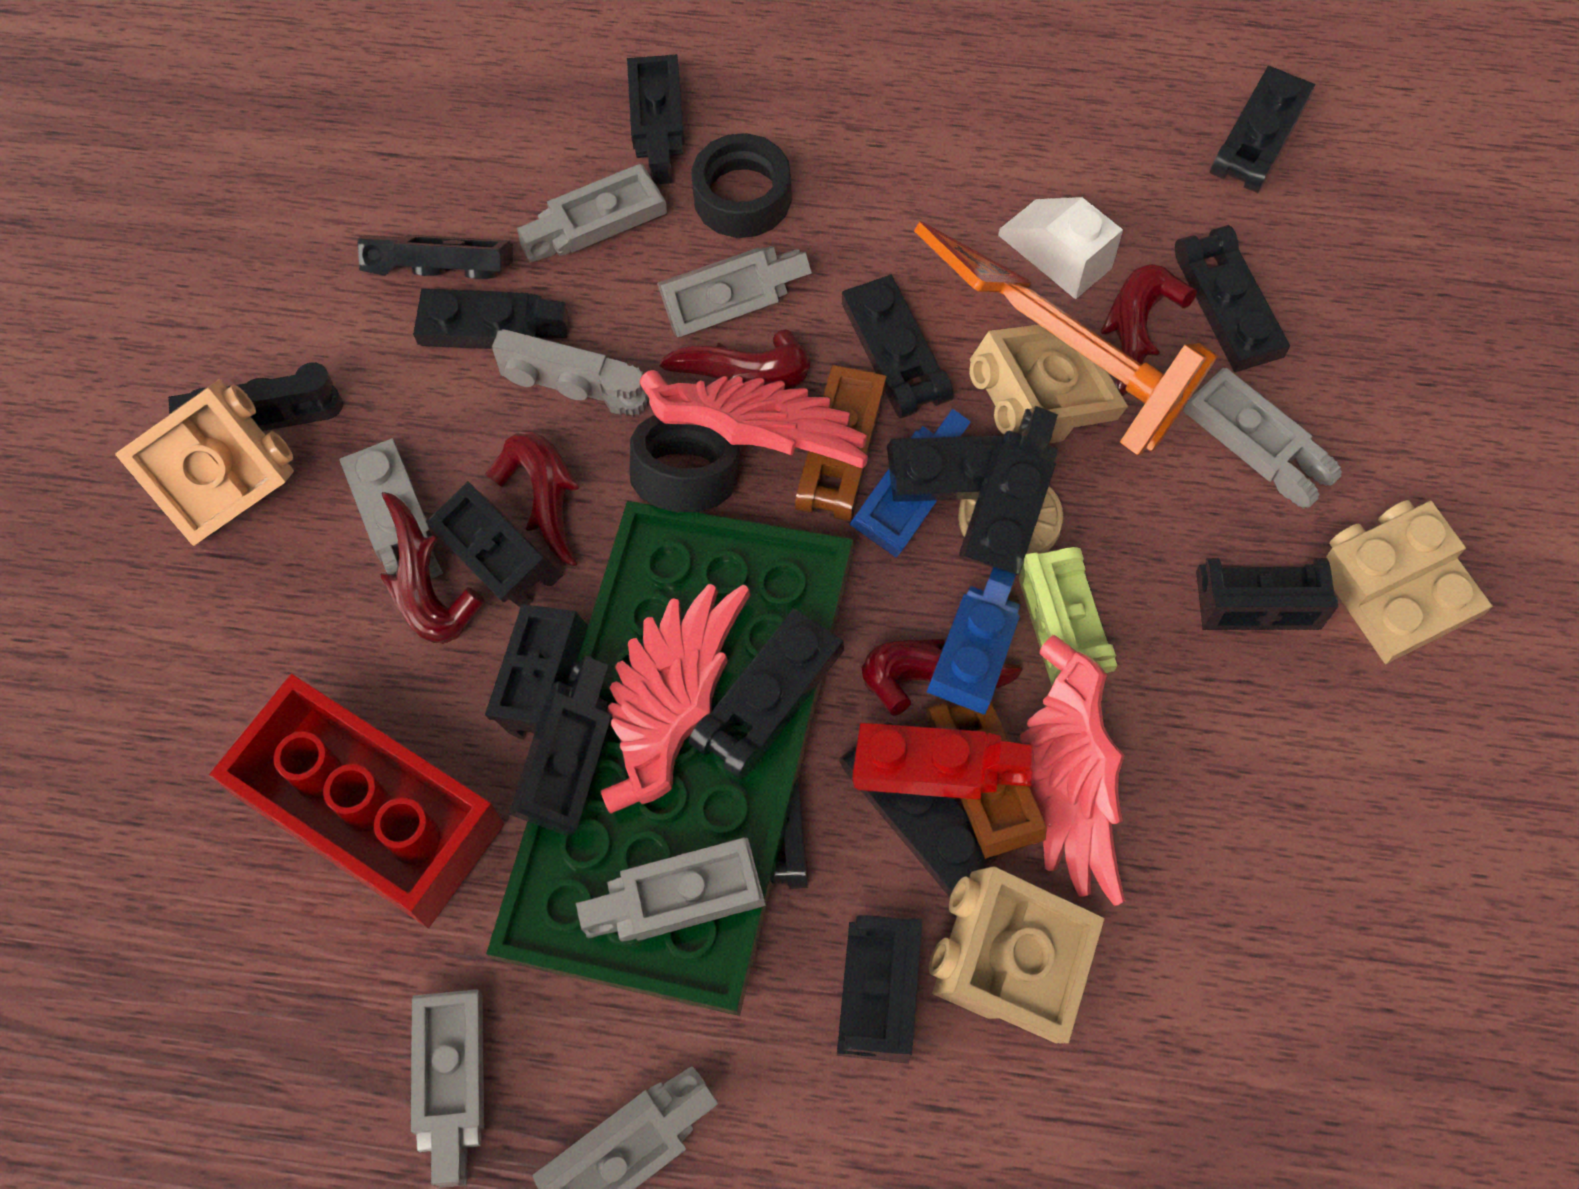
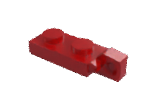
(938, 761)

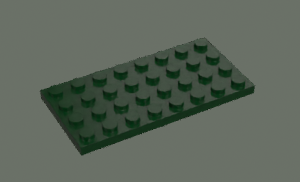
(651, 562)

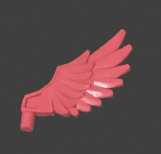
(758, 415)
(667, 691)
(1076, 773)

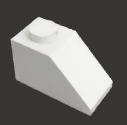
(1065, 241)

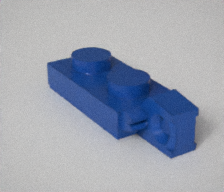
(892, 522)
(977, 644)

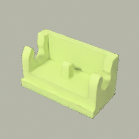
(1064, 606)

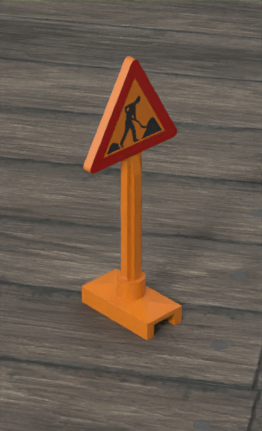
(1161, 393)

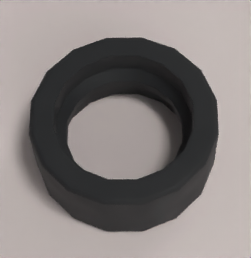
(741, 153)
(676, 487)

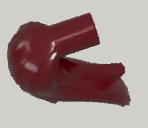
(1133, 304)
(784, 363)
(549, 480)
(412, 584)
(907, 661)

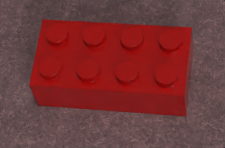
(359, 799)

